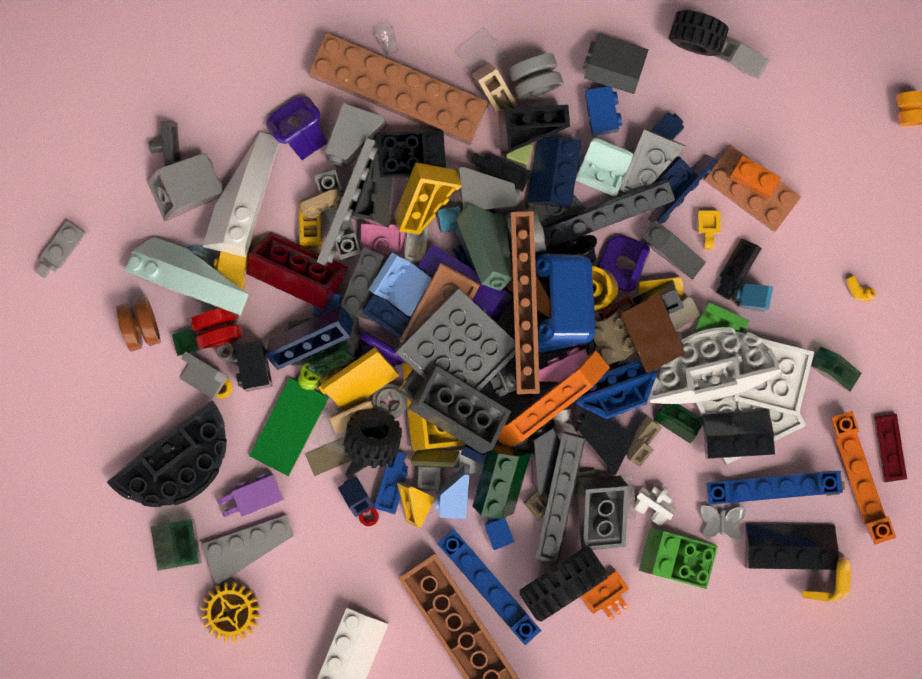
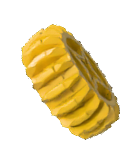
(234, 621)

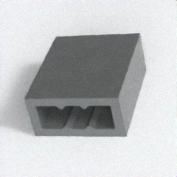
(615, 63)

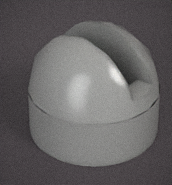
(223, 356)

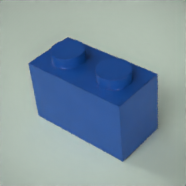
(602, 111)

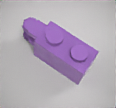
(253, 496)

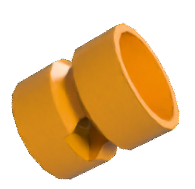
(911, 105)

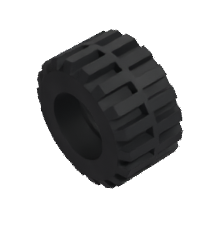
(698, 33)
(372, 451)

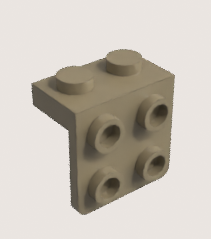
(613, 338)

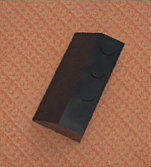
(791, 546)

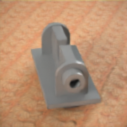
(504, 382)

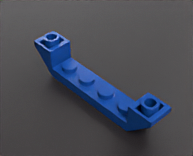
(774, 487)
(489, 587)

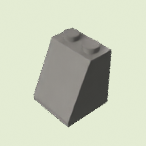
(351, 133)
(185, 186)
(488, 192)

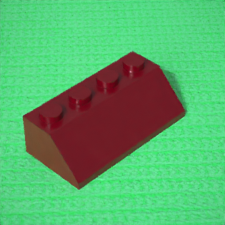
(295, 270)

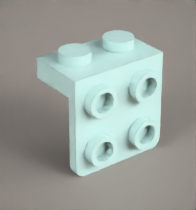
(604, 166)

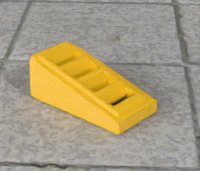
(310, 238)

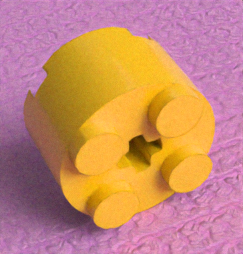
(606, 290)

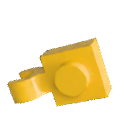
(709, 224)

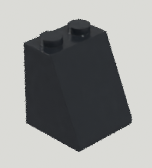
(605, 439)

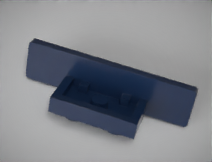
(682, 181)

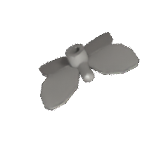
(721, 523)

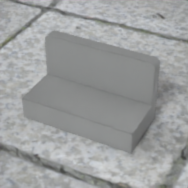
(202, 376)

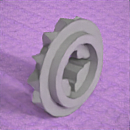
(383, 393)

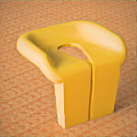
(842, 587)

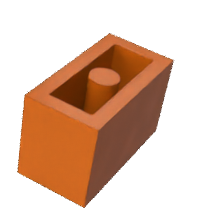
(755, 177)

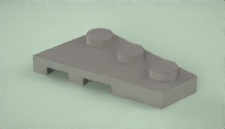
(649, 160)

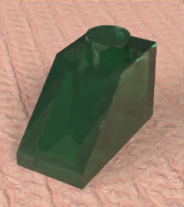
(835, 368)

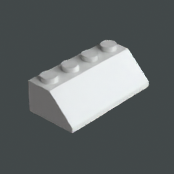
(353, 646)

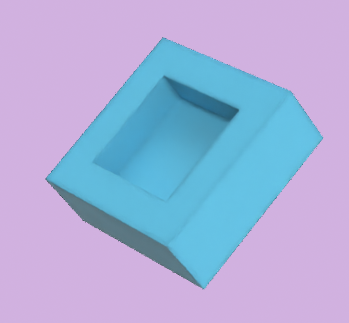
(448, 218)

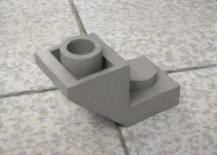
(743, 58)

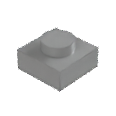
(429, 478)

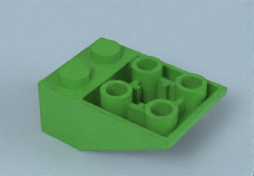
(678, 558)

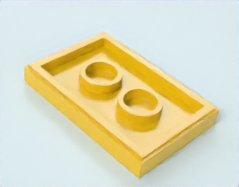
(360, 379)

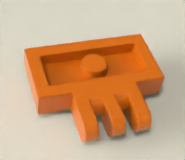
(607, 595)

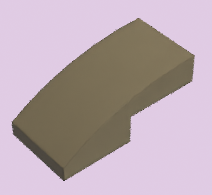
(640, 448)

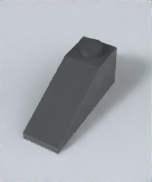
(673, 250)

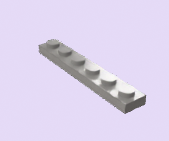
(351, 193)

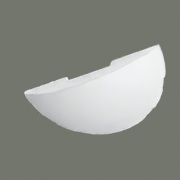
(714, 367)

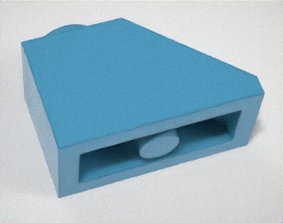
(754, 297)

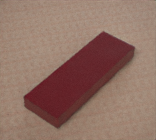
(890, 448)

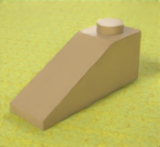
(494, 88)

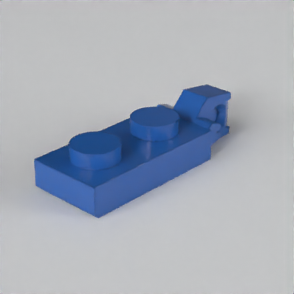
(389, 494)

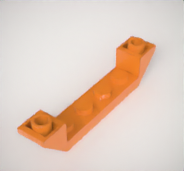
(554, 401)
(860, 478)

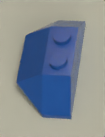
(619, 391)

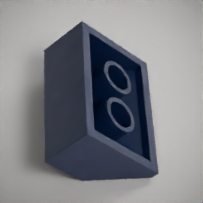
(554, 172)

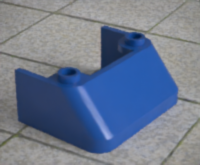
(571, 301)

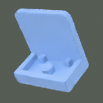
(401, 283)

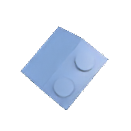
(454, 495)

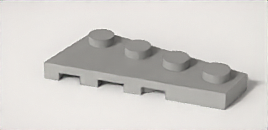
(240, 549)

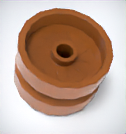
(134, 325)

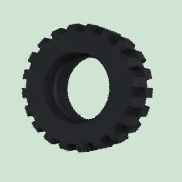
(563, 584)

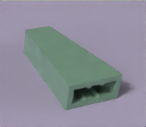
(487, 245)

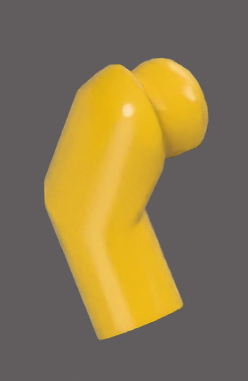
(859, 292)

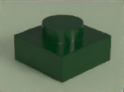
(184, 342)

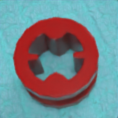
(370, 523)

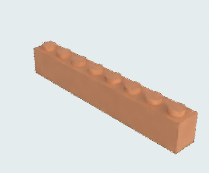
(525, 302)

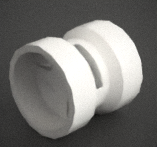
(563, 422)

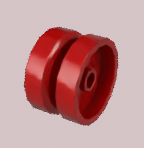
(218, 331)

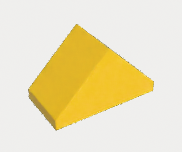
(415, 504)

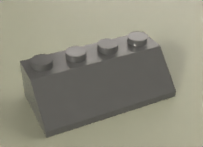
(459, 410)

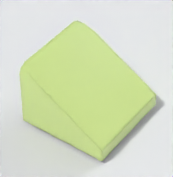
(520, 155)

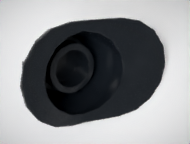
(582, 246)

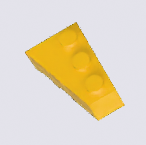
(424, 195)

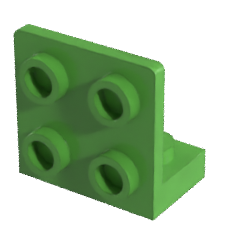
(716, 317)

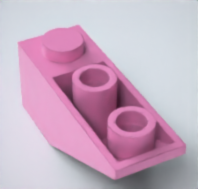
(560, 369)

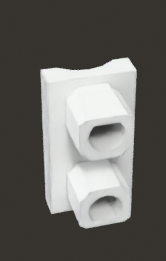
(658, 501)

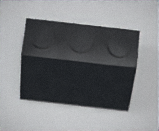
(738, 434)

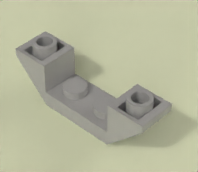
(349, 244)

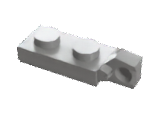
(60, 249)

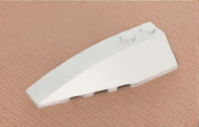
(241, 201)

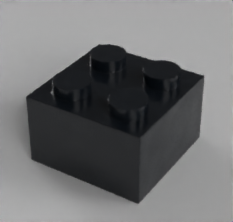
(252, 366)

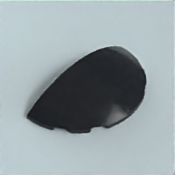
(176, 464)

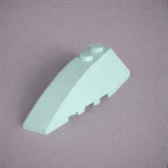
(184, 273)

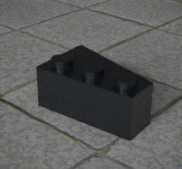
(529, 124)

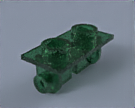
(322, 363)

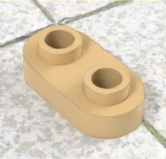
(327, 200)

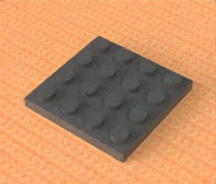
(459, 341)

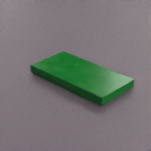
(289, 427)

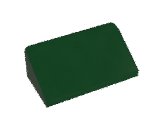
(679, 421)

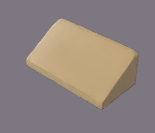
(340, 420)

